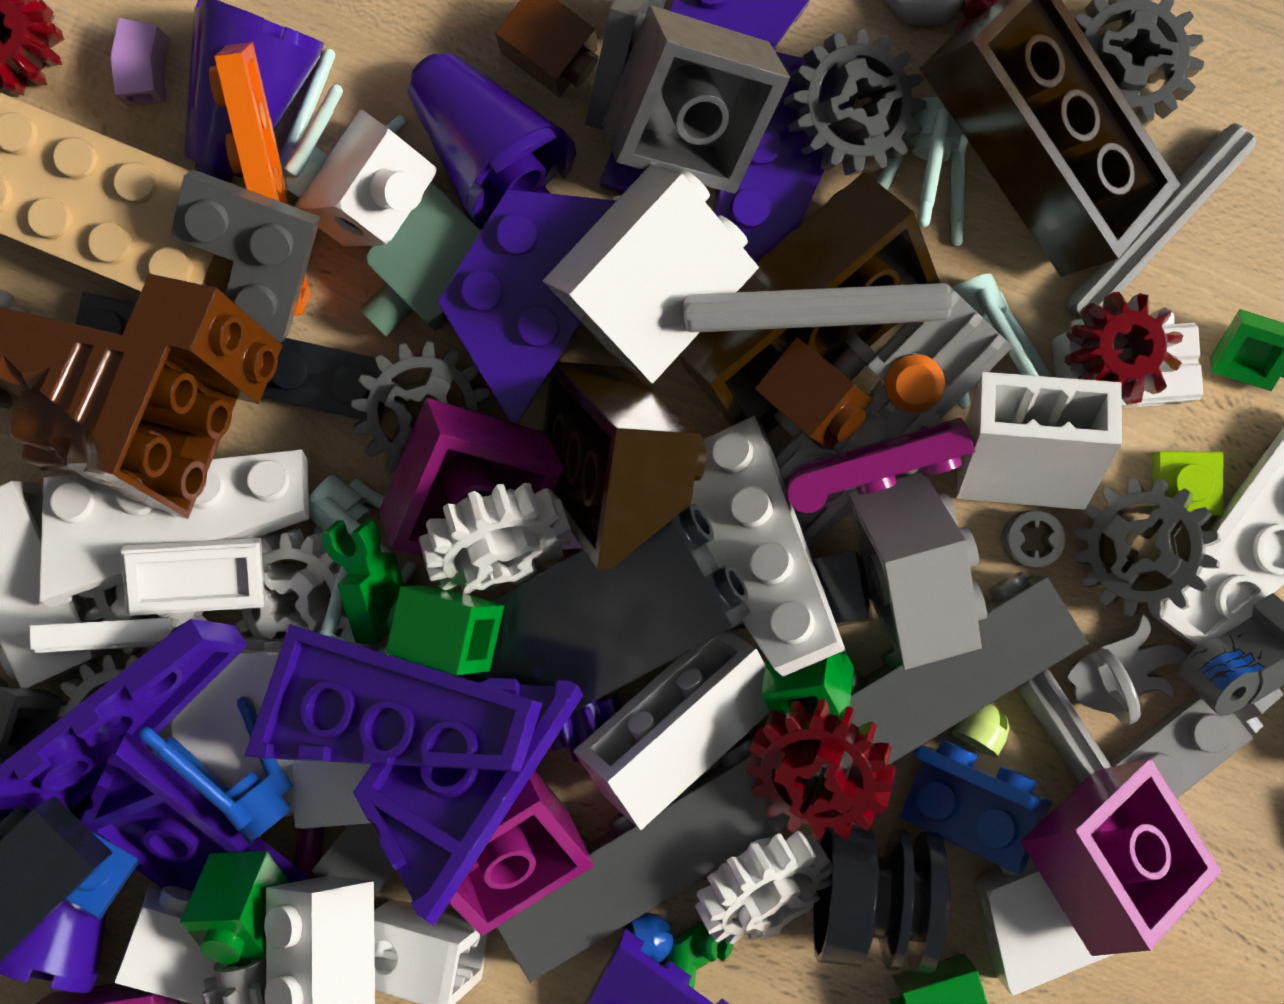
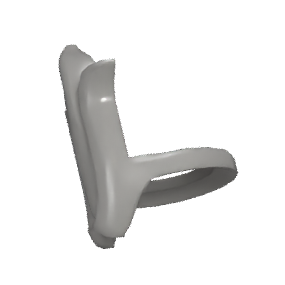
(1118, 673)

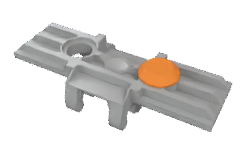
(922, 378)

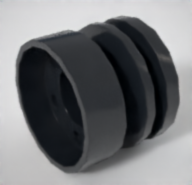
(889, 897)

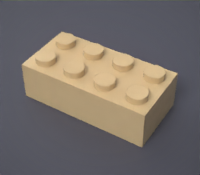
(94, 201)

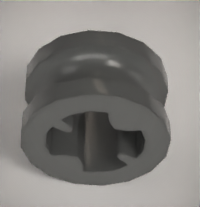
(1052, 539)

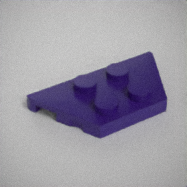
(499, 295)
(443, 818)
(164, 819)

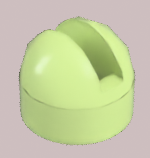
(984, 731)

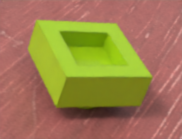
(1194, 471)

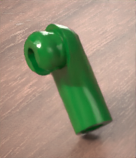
(696, 949)

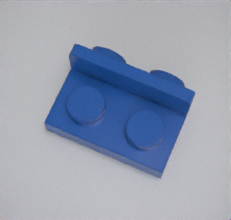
(974, 806)

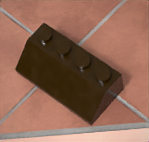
(1052, 130)
(850, 242)
(622, 458)

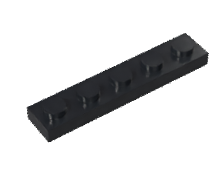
(305, 371)

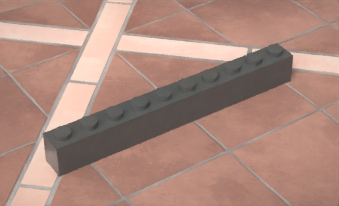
(718, 815)

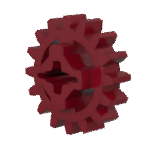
(844, 792)

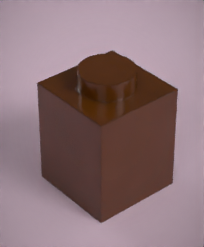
(549, 43)
(815, 395)

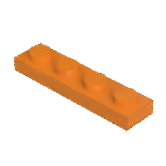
(252, 145)

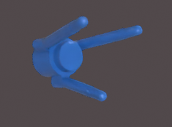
(251, 803)

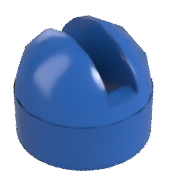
(655, 933)

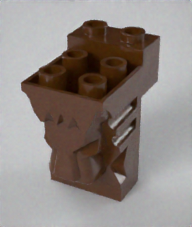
(137, 404)

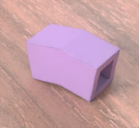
(138, 62)

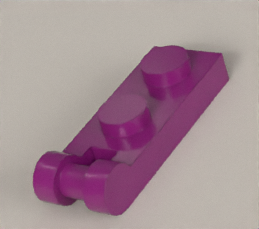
(876, 464)

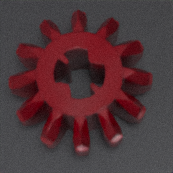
(29, 43)
(1144, 336)

